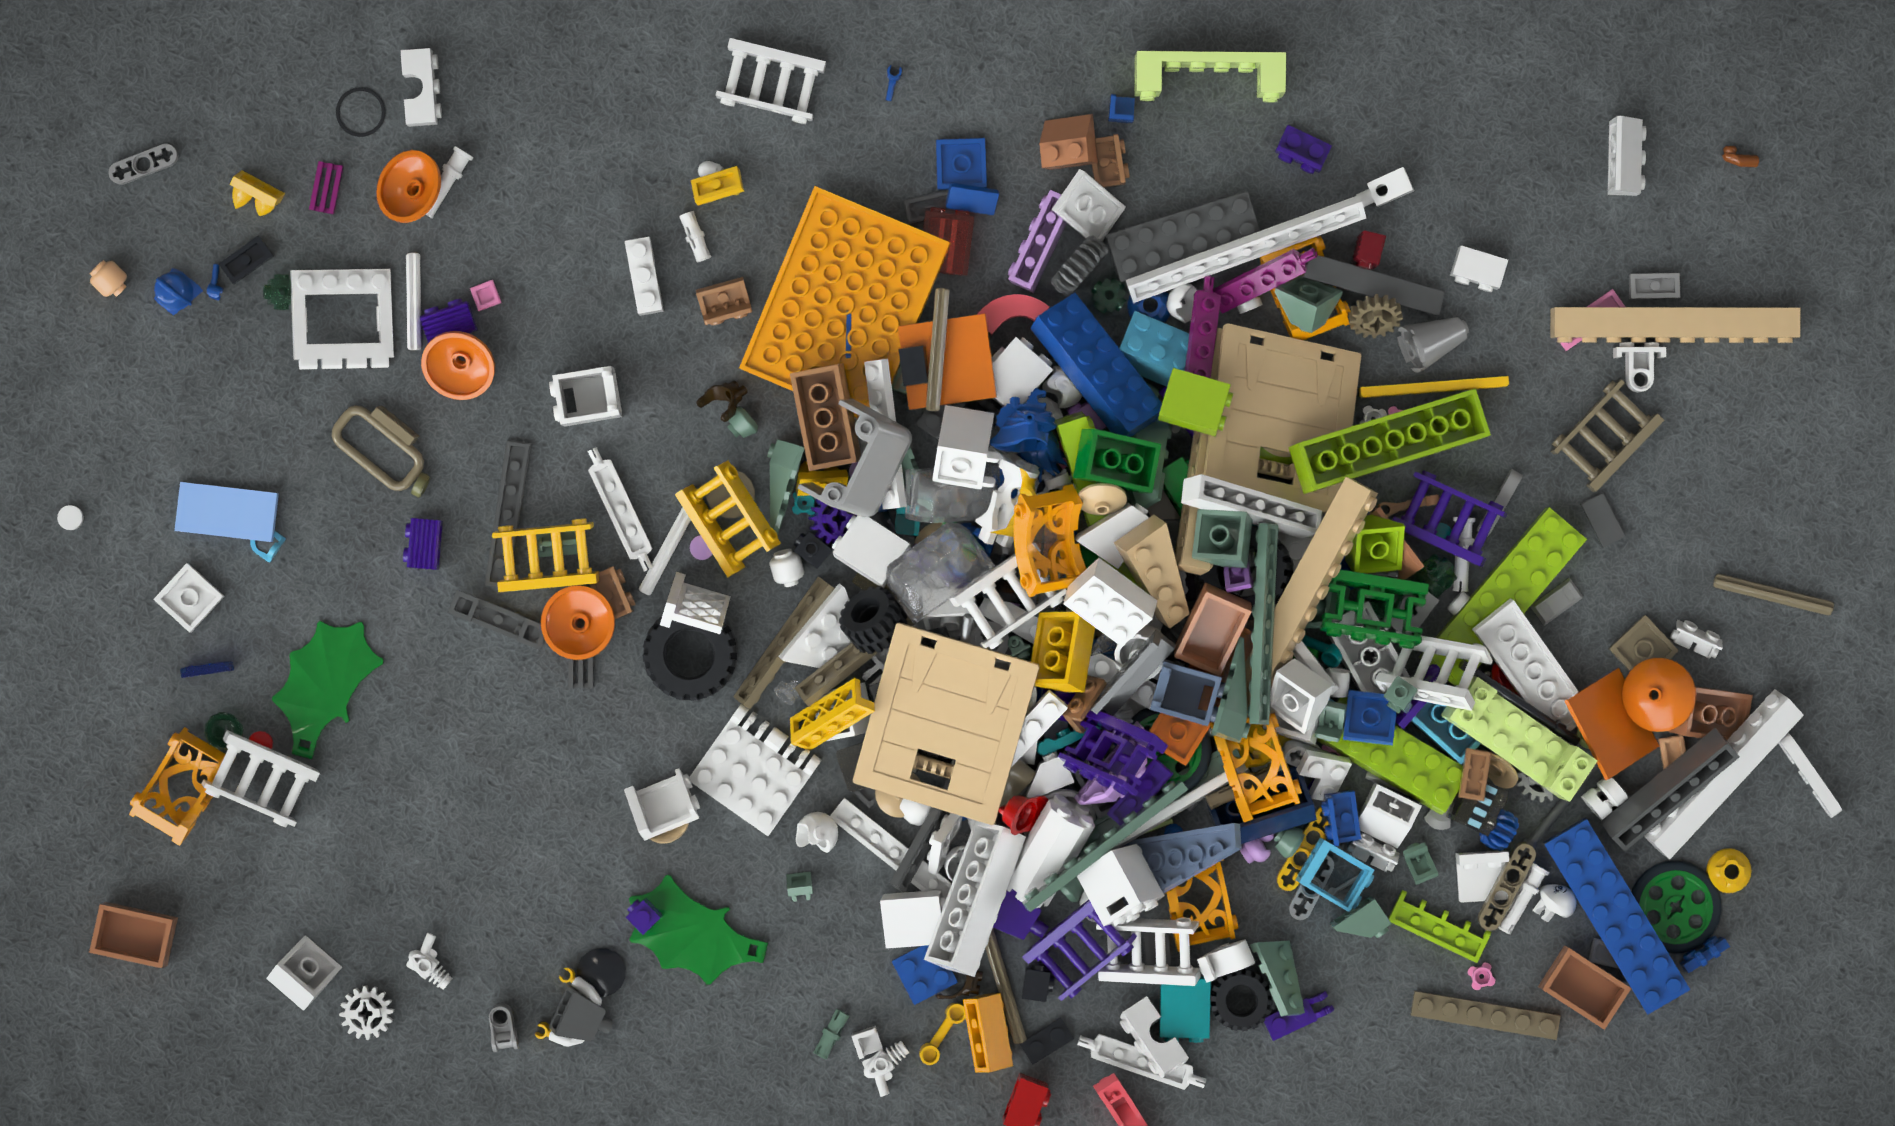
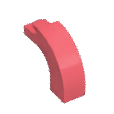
(1009, 307)
(1119, 1102)

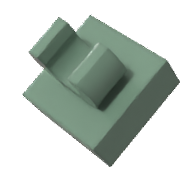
(799, 885)

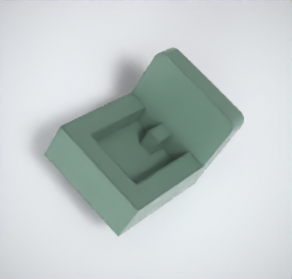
(1400, 695)
(1331, 722)
(1419, 863)

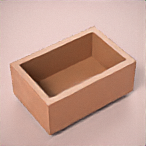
(1212, 629)
(133, 935)
(1584, 987)

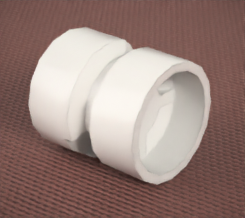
(1611, 791)

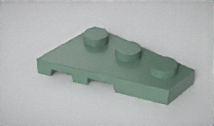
(1281, 971)

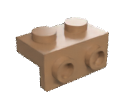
(1110, 167)
(724, 301)
(612, 589)
(1082, 702)

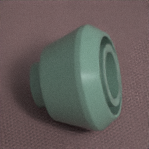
(742, 424)
(1288, 841)
(1073, 890)

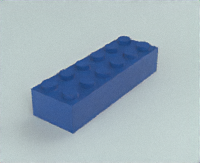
(1097, 367)

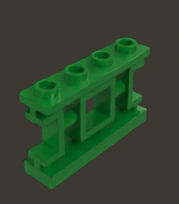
(1376, 590)

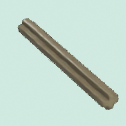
(937, 349)
(1773, 594)
(1004, 988)

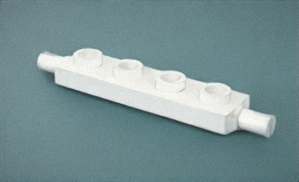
(620, 509)
(1129, 1058)

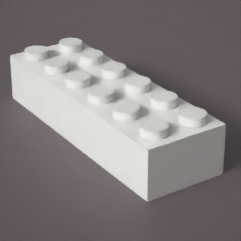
(974, 898)

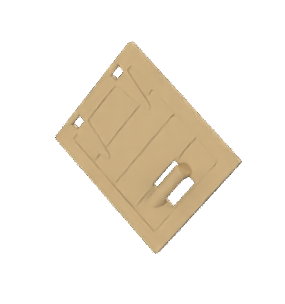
(1278, 401)
(951, 706)

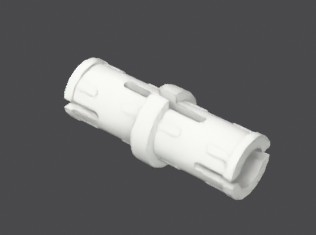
(695, 236)

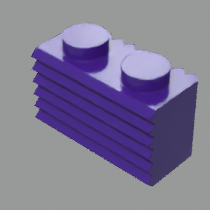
(453, 318)
(423, 543)

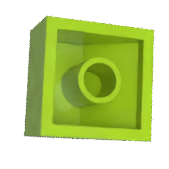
(1377, 546)

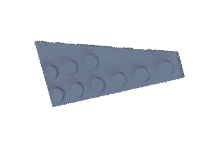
(1185, 854)

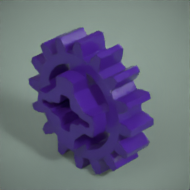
(835, 527)

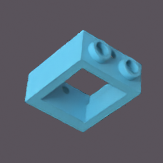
(1314, 862)

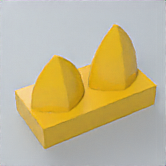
(717, 185)
(247, 186)
(821, 478)

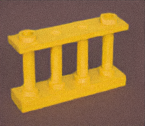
(708, 527)
(535, 578)

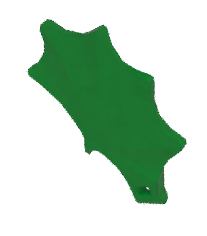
(323, 681)
(693, 934)

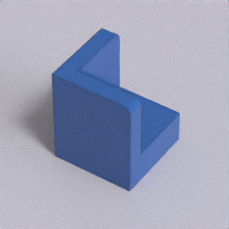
(1121, 109)

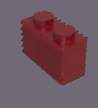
(1368, 250)

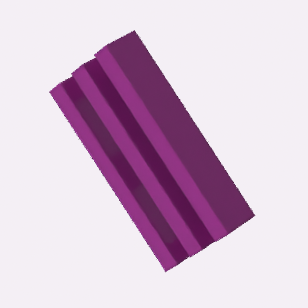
(331, 210)

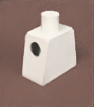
(1397, 184)

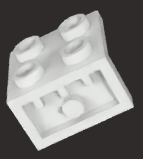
(1478, 874)

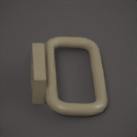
(394, 430)

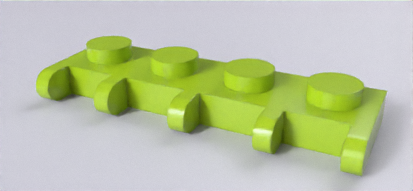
(1438, 929)

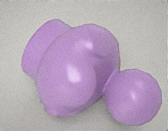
(1256, 850)

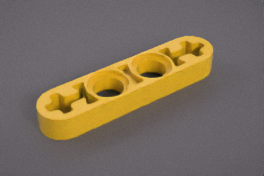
(1304, 847)

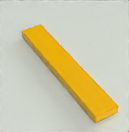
(1431, 387)

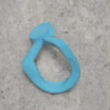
(274, 549)

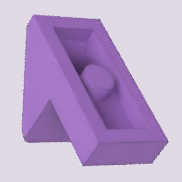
(1238, 578)

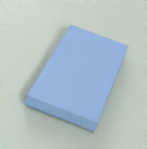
(226, 512)

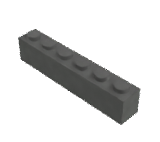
(1669, 789)

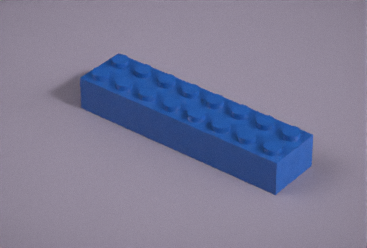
(1616, 915)

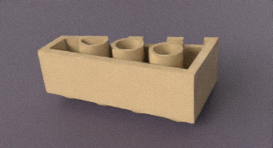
(1153, 565)

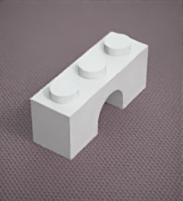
(422, 109)
(644, 276)
(1162, 1056)

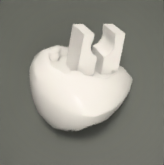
(1556, 900)

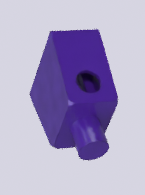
(1017, 920)

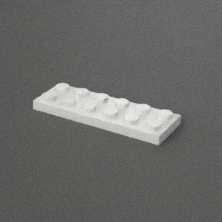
(1527, 662)

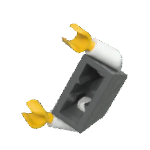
(577, 1014)

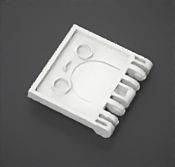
(751, 773)

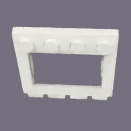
(342, 282)

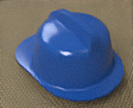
(175, 291)

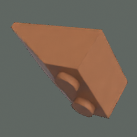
(1716, 710)

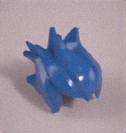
(1046, 459)

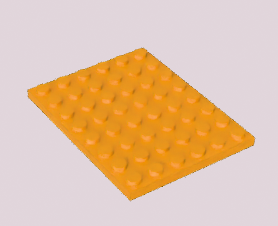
(835, 264)

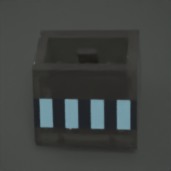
(1479, 814)

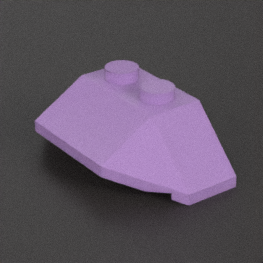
(1095, 793)

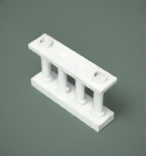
(764, 56)
(986, 584)
(1437, 691)
(258, 754)
(1161, 972)

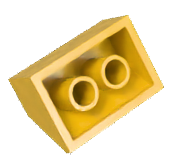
(1062, 651)

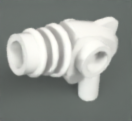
(426, 965)
(881, 1065)

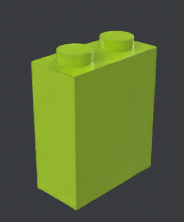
(1195, 402)

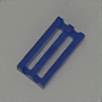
(207, 669)

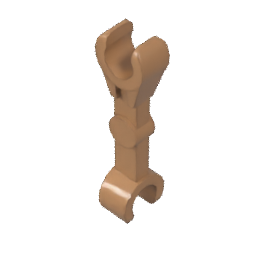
(1396, 507)

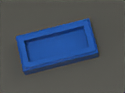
(972, 199)

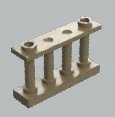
(1629, 440)

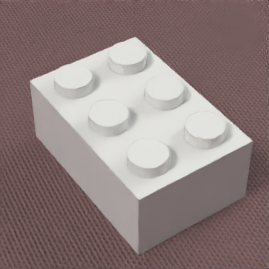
(1110, 602)

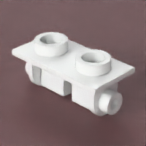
(1707, 642)
(1383, 855)

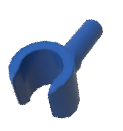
(892, 82)
(213, 290)

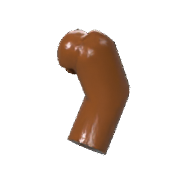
(1738, 159)

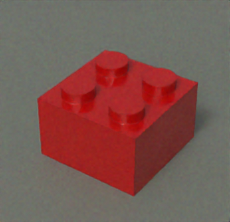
(1026, 1102)

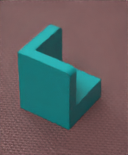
(905, 526)

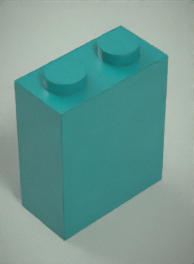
(1185, 1011)

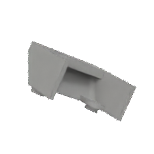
(876, 469)

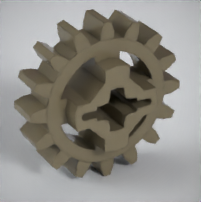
(1375, 316)

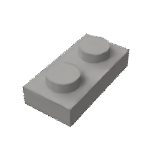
(1654, 286)

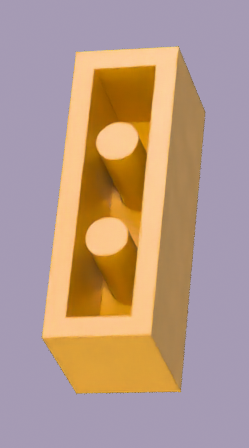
(988, 1032)

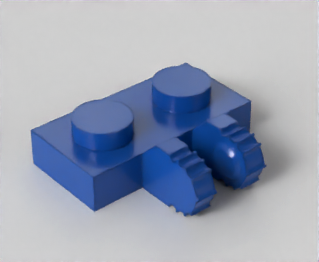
(1712, 948)

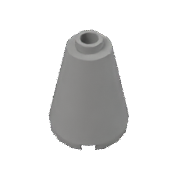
(1430, 341)

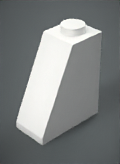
(1103, 534)

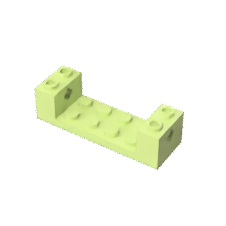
(1269, 65)
(1522, 741)

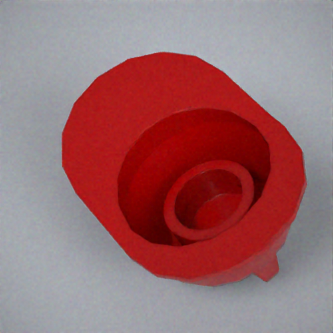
(1022, 812)

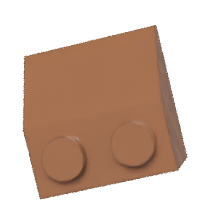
(1068, 142)

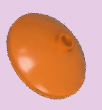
(402, 179)
(455, 377)
(561, 618)
(1675, 693)

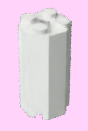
(1052, 842)

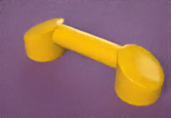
(928, 1052)

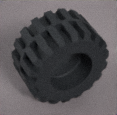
(871, 619)
(1250, 1018)

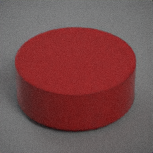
(262, 738)

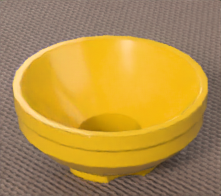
(1717, 865)

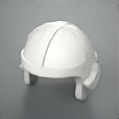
(1062, 387)
(817, 829)

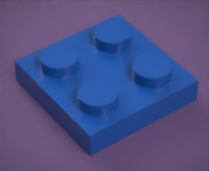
(961, 162)
(1369, 718)
(922, 977)

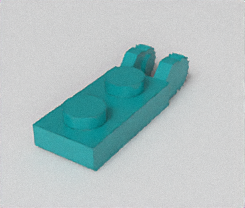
(1063, 739)

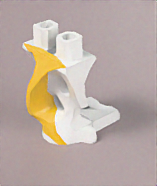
(1000, 514)

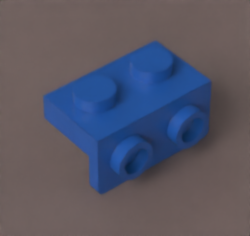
(1341, 816)

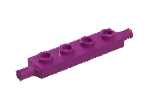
(1263, 278)
(1203, 330)

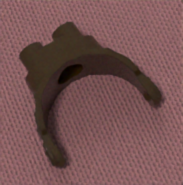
(725, 392)
(969, 987)

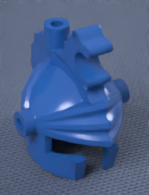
(1024, 424)

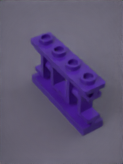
(1121, 734)

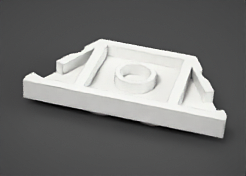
(821, 635)

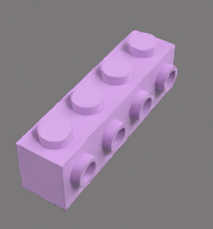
(1039, 246)

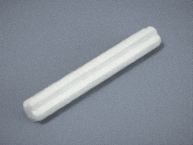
(413, 301)
(665, 553)

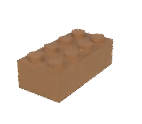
(824, 424)

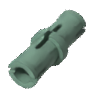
(831, 1034)

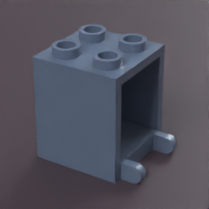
(1181, 690)

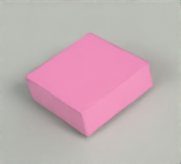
(485, 295)

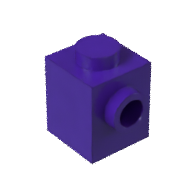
(643, 915)

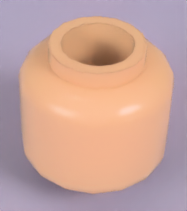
(108, 278)

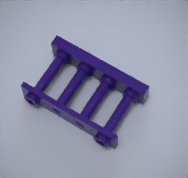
(1451, 542)
(1057, 938)

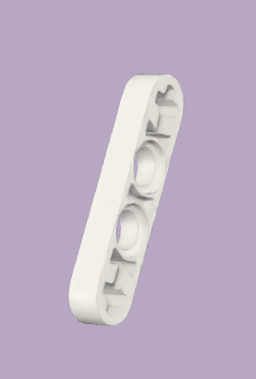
(1810, 775)

